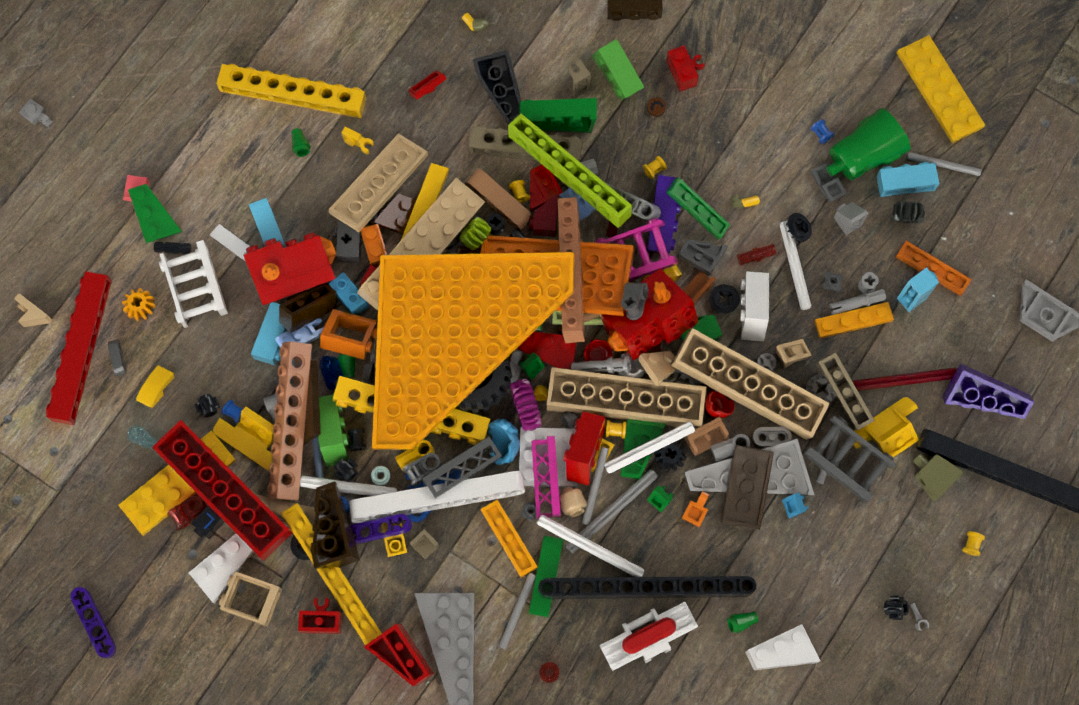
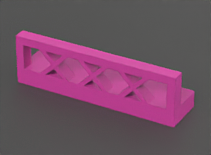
(554, 488)

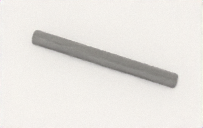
(615, 508)

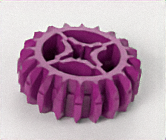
(525, 404)

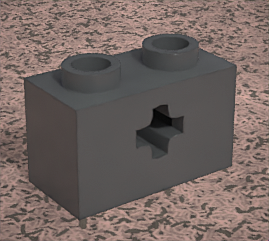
(347, 252)

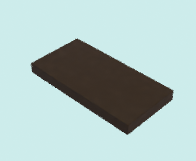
(312, 420)
(747, 487)

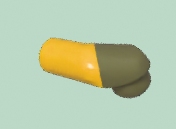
(475, 24)
(737, 202)

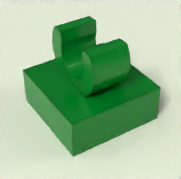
(532, 365)
(660, 498)

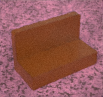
(699, 287)

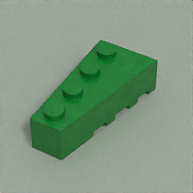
(561, 114)

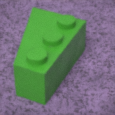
(617, 70)
(332, 436)

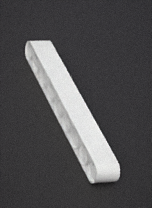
(422, 499)

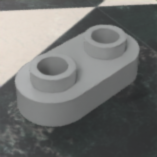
(771, 436)

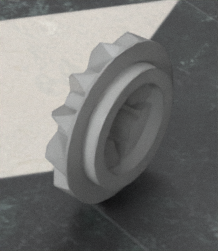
(820, 380)

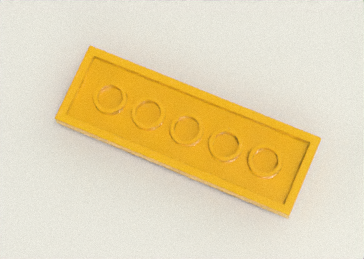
(940, 89)
(166, 490)

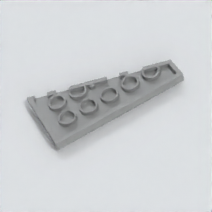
(786, 476)
(451, 635)

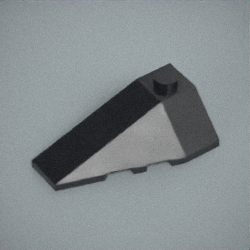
(499, 81)

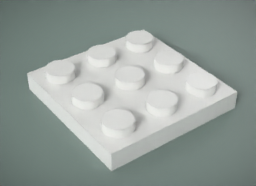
(562, 439)

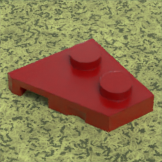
(542, 186)

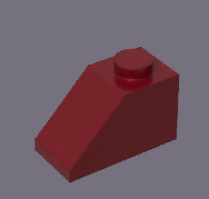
(545, 218)

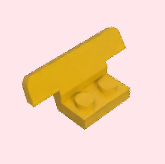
(891, 428)
(250, 436)

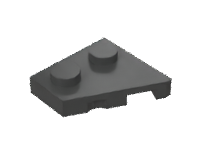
(702, 255)

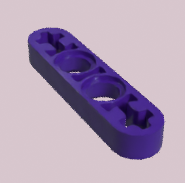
(374, 525)
(90, 624)

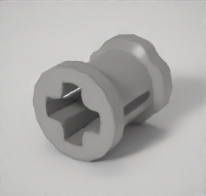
(864, 286)

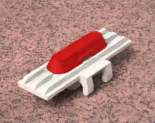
(650, 639)

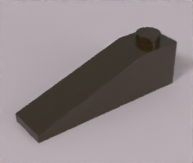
(333, 536)

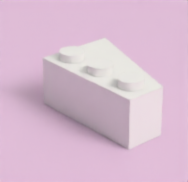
(755, 306)
(784, 650)

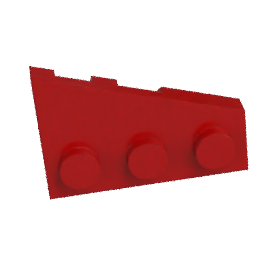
(550, 349)

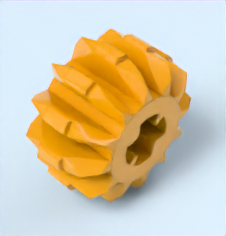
(131, 306)

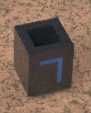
(207, 523)

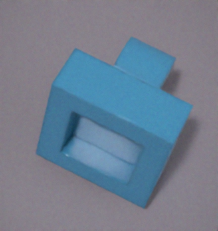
(794, 505)

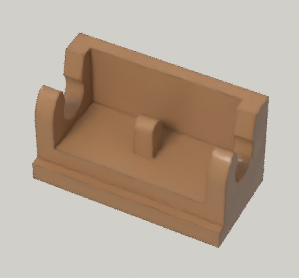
(707, 436)

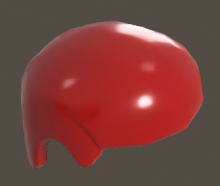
(598, 350)
(718, 405)

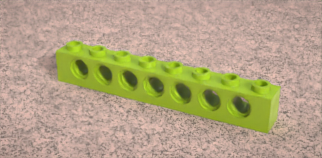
(570, 170)

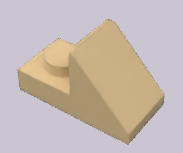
(33, 315)
(792, 352)

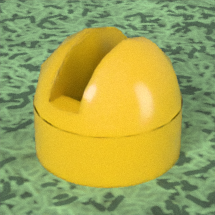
(540, 393)

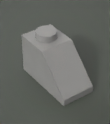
(850, 217)

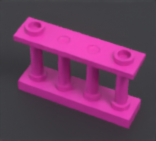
(648, 267)

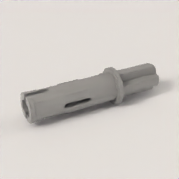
(858, 301)

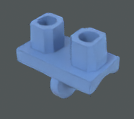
(584, 207)

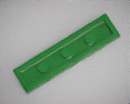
(698, 208)
(547, 568)

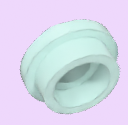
(380, 469)

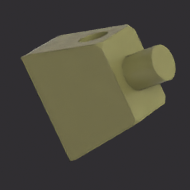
(936, 475)

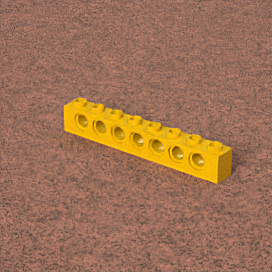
(245, 87)
(478, 423)

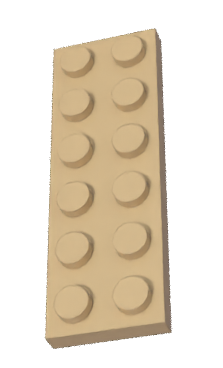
(378, 182)

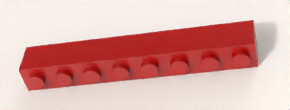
(79, 348)

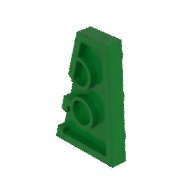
(152, 216)
(637, 434)

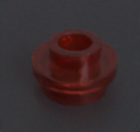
(552, 666)

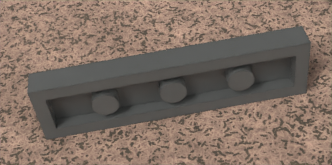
(457, 462)

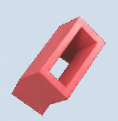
(131, 182)

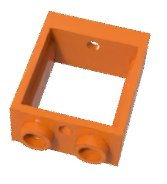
(346, 345)

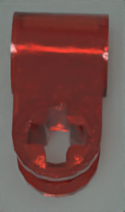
(186, 512)

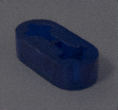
(332, 373)

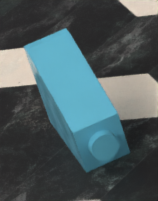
(266, 221)

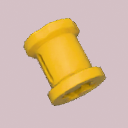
(654, 167)
(519, 191)
(615, 429)
(973, 543)

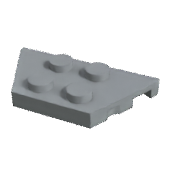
(1046, 313)

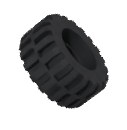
(491, 392)

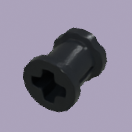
(496, 218)
(356, 439)

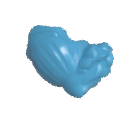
(505, 439)

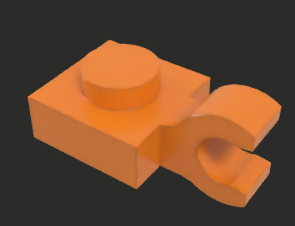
(695, 511)

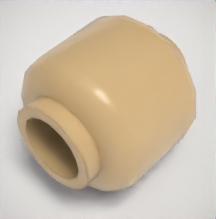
(572, 502)

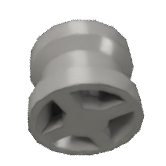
(768, 361)

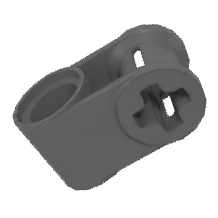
(634, 299)
(420, 468)

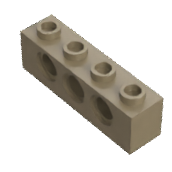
(845, 391)

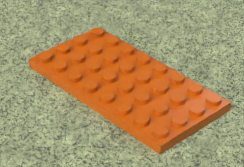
(604, 268)

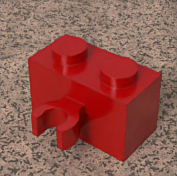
(683, 67)
(320, 620)

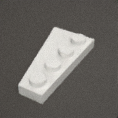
(217, 567)

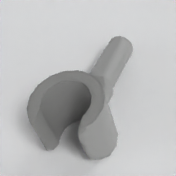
(918, 618)

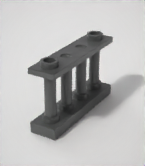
(847, 478)

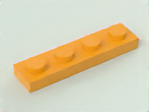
(854, 320)
(509, 538)

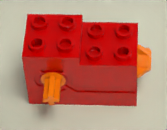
(290, 268)
(665, 316)

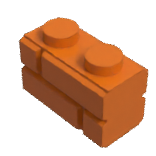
(374, 244)

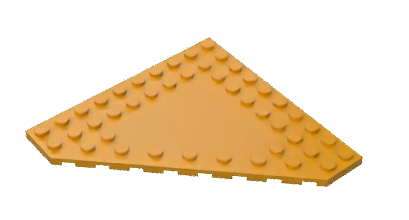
(450, 326)

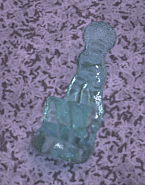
(140, 436)

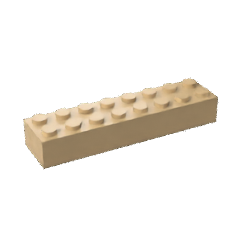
(432, 231)
(750, 384)
(625, 397)

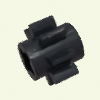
(207, 405)
(346, 469)
(896, 607)

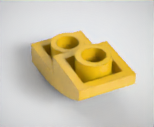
(154, 385)
(395, 544)

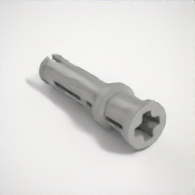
(610, 365)

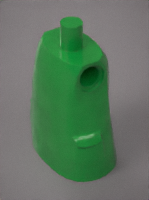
(873, 143)

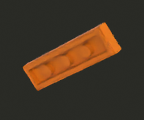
(946, 275)

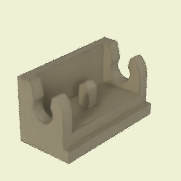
(581, 79)

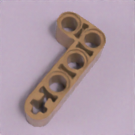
(498, 199)

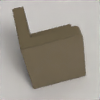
(424, 544)

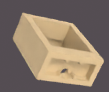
(269, 605)

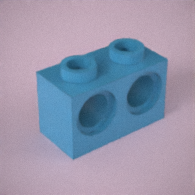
(348, 294)

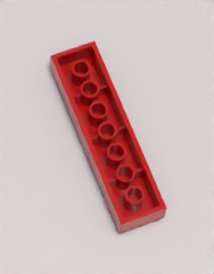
(222, 490)

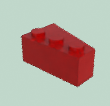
(584, 447)
(400, 653)

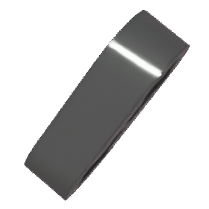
(117, 357)

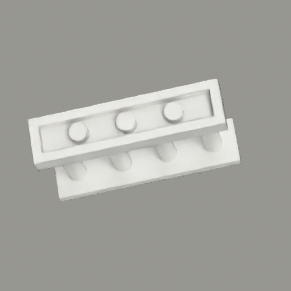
(211, 287)

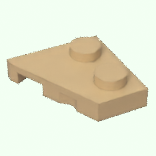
(658, 365)

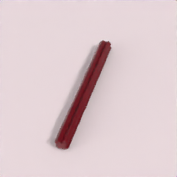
(904, 379)

